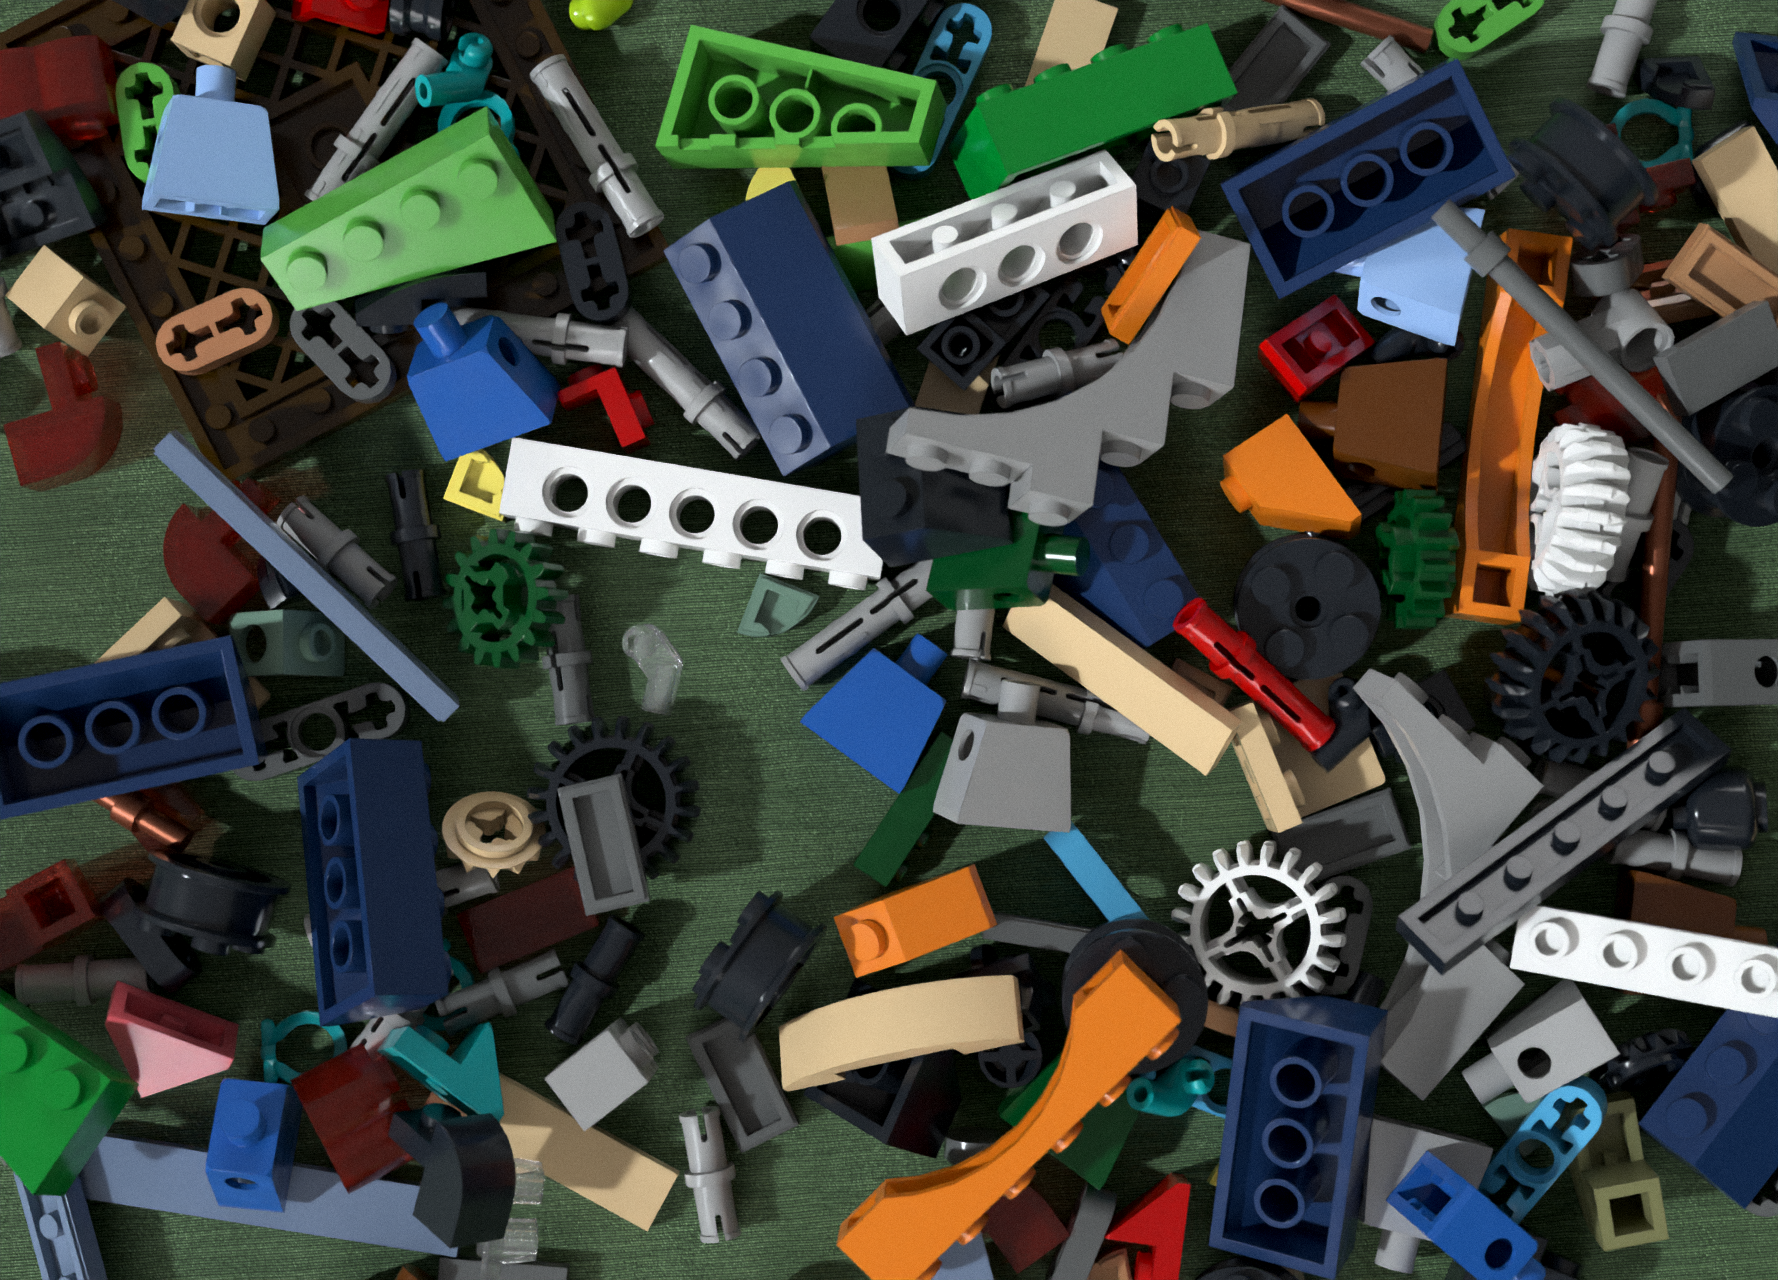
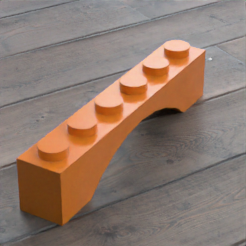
(1501, 440)
(917, 1218)

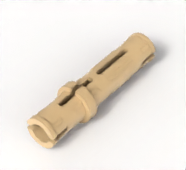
(1220, 132)

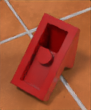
(1313, 348)
(1157, 1221)

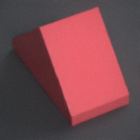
(165, 1040)

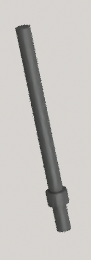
(1489, 256)

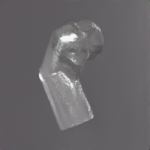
(659, 662)

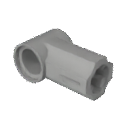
(1621, 325)

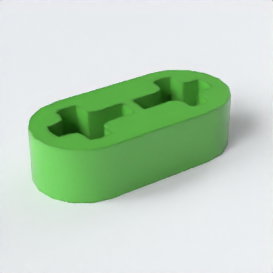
(1493, 28)
(134, 116)

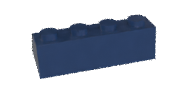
(1367, 177)
(787, 326)
(1130, 569)
(126, 726)
(372, 881)
(1724, 1107)
(1298, 1131)

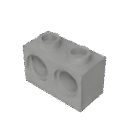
(604, 1072)

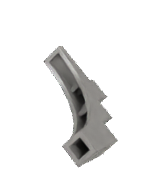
(1053, 449)
(1465, 801)

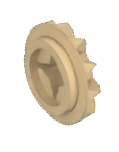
(483, 815)

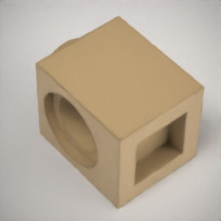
(231, 49)
(65, 301)

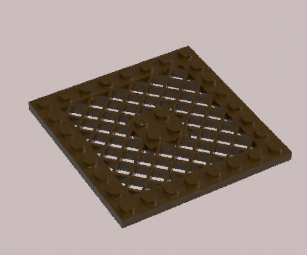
(255, 433)

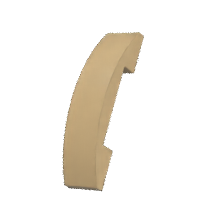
(899, 1025)

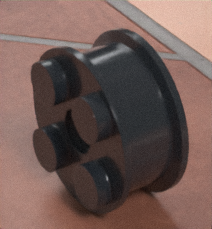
(1582, 173)
(1744, 439)
(1337, 627)
(212, 901)
(1162, 957)
(759, 966)

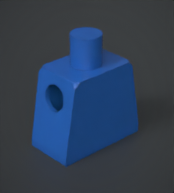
(477, 382)
(883, 711)
(255, 1141)
(1465, 1223)

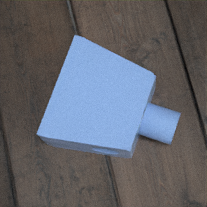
(213, 155)
(1417, 281)

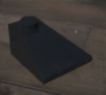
(898, 1101)

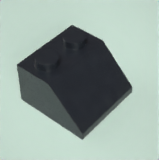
(923, 513)

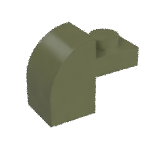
(1614, 1182)

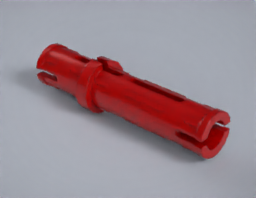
(1235, 657)

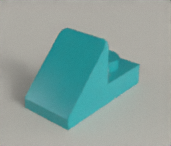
(464, 1080)

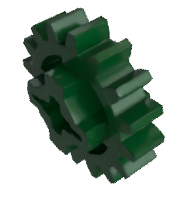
(1415, 558)
(505, 598)

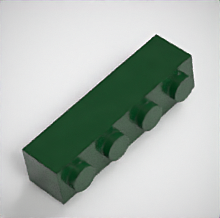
(906, 819)

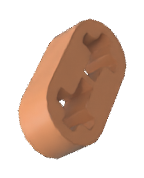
(212, 317)

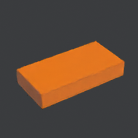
(1150, 274)

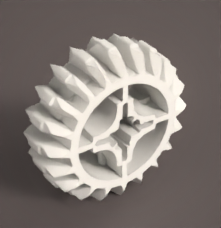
(1576, 508)
(1246, 899)

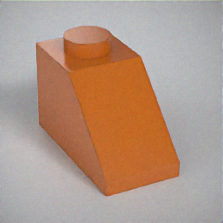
(1288, 484)
(915, 920)

